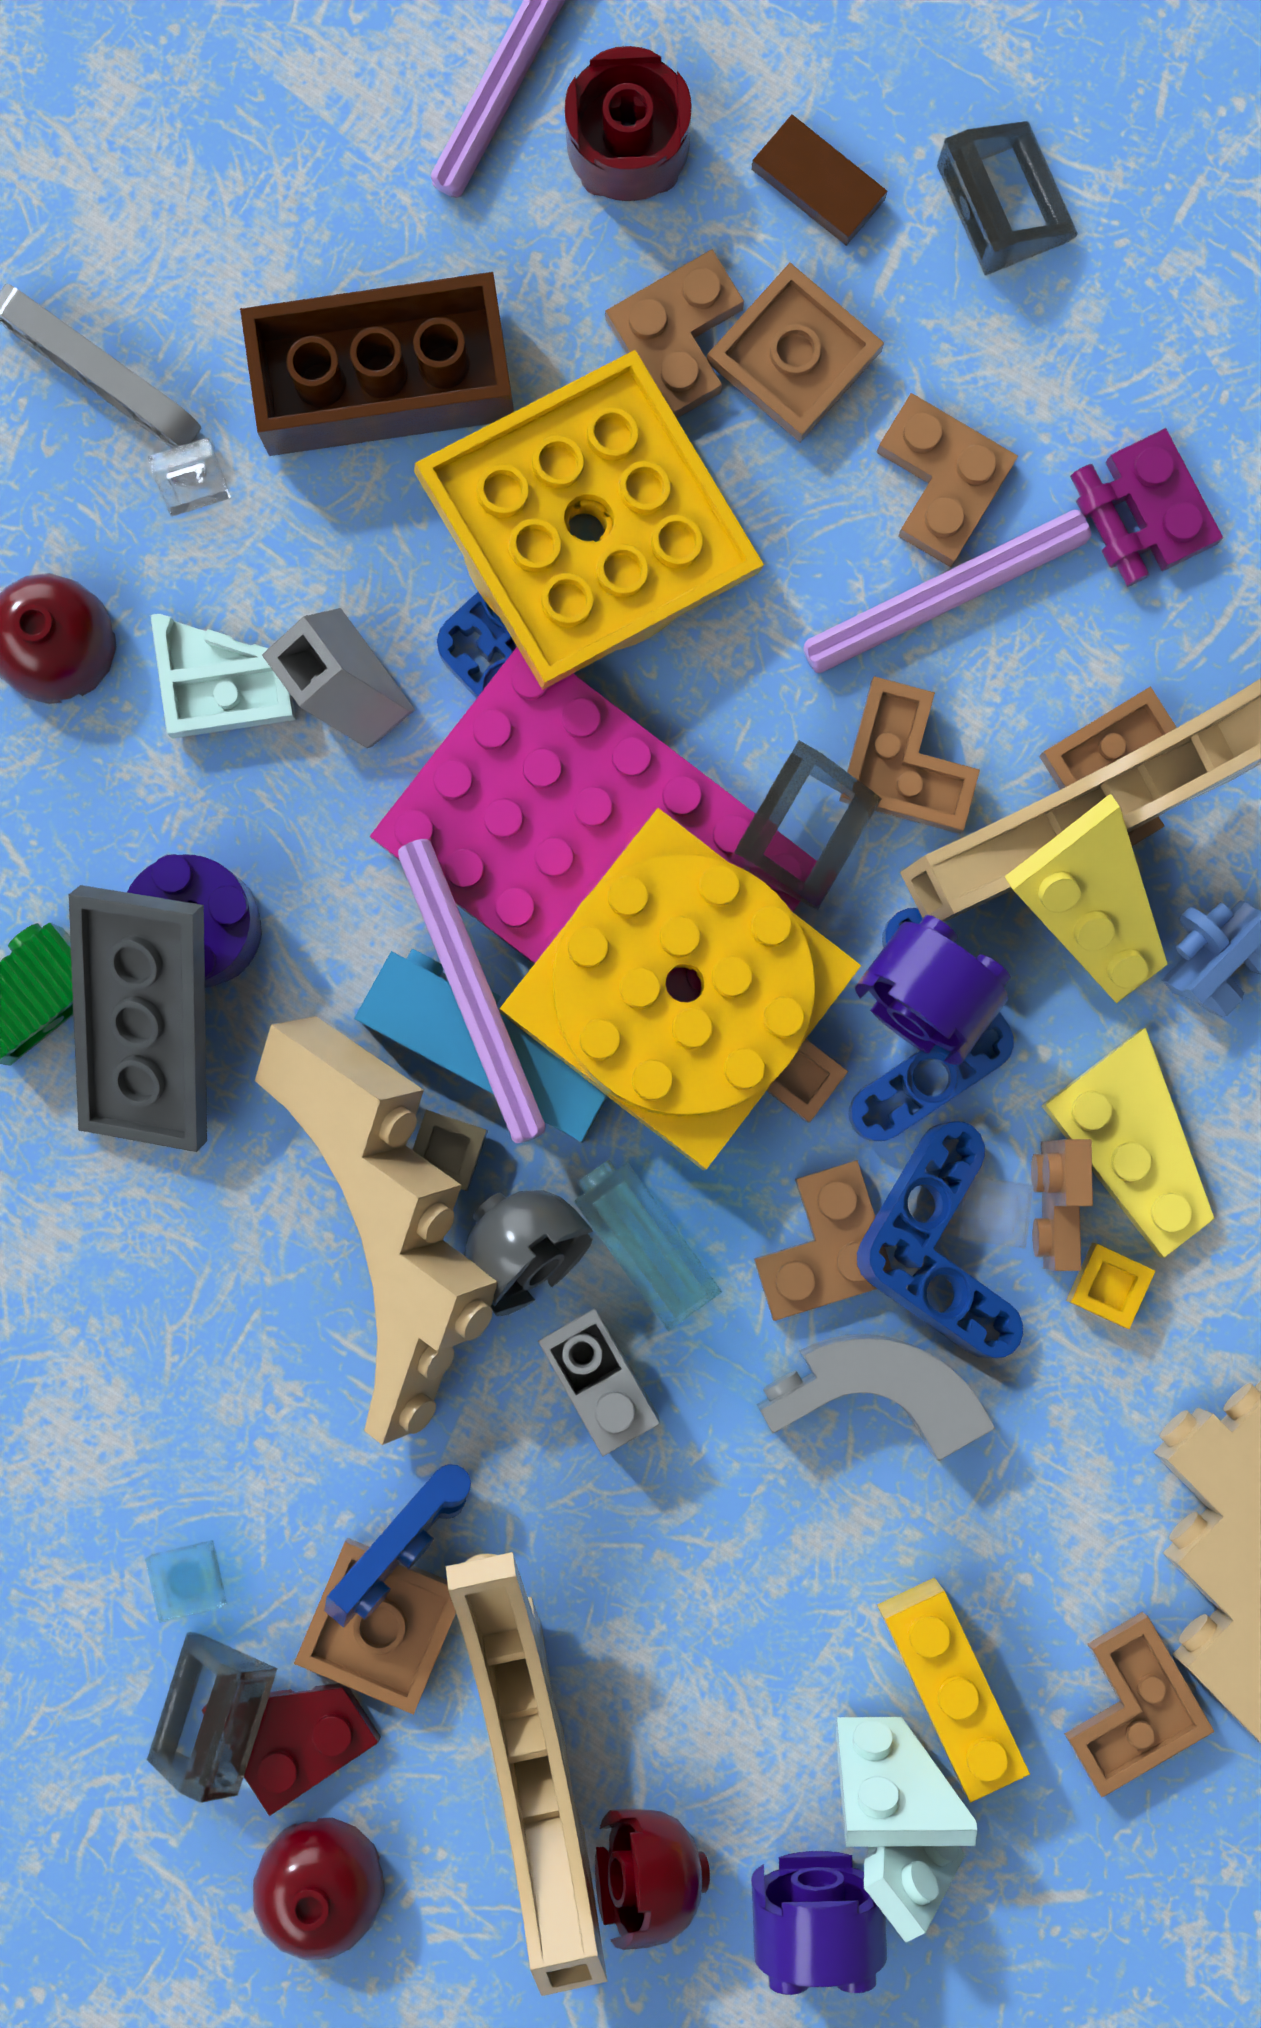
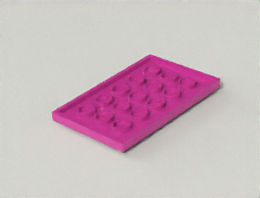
(545, 797)

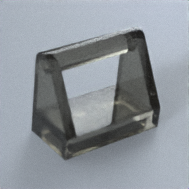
(978, 203)
(774, 807)
(227, 1725)

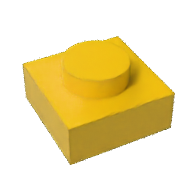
(1110, 1285)

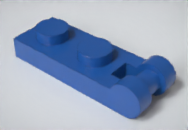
(399, 1543)

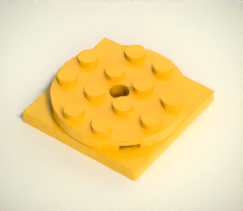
(597, 451)
(670, 1063)

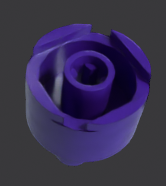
(230, 909)
(934, 989)
(817, 1924)

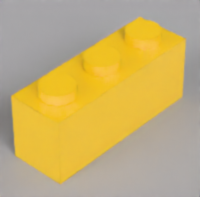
(953, 1689)

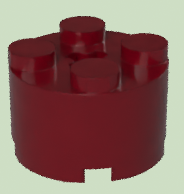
(634, 89)

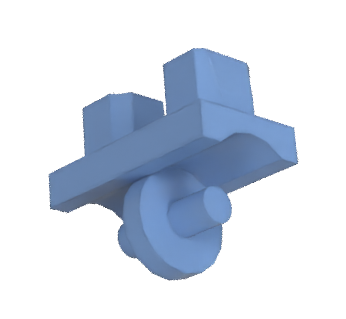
(1213, 952)

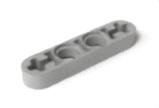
(96, 369)

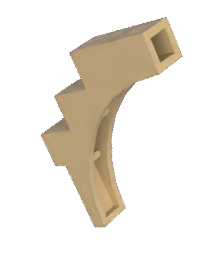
(1143, 783)
(401, 1205)
(1222, 1548)
(531, 1770)

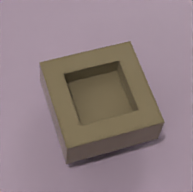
(450, 1146)

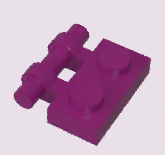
(1161, 499)

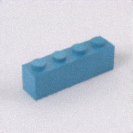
(421, 1013)

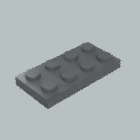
(139, 1017)

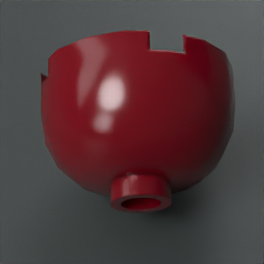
(53, 638)
(648, 1877)
(318, 1889)

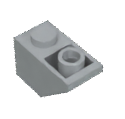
(338, 677)
(599, 1382)

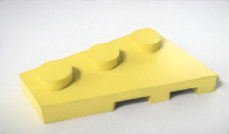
(1095, 900)
(1136, 1143)

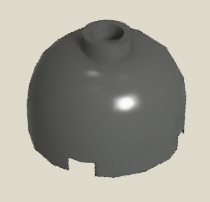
(524, 1243)

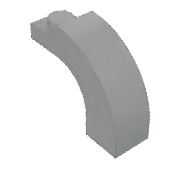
(925, 1387)

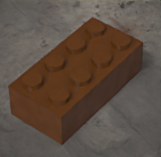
(377, 364)

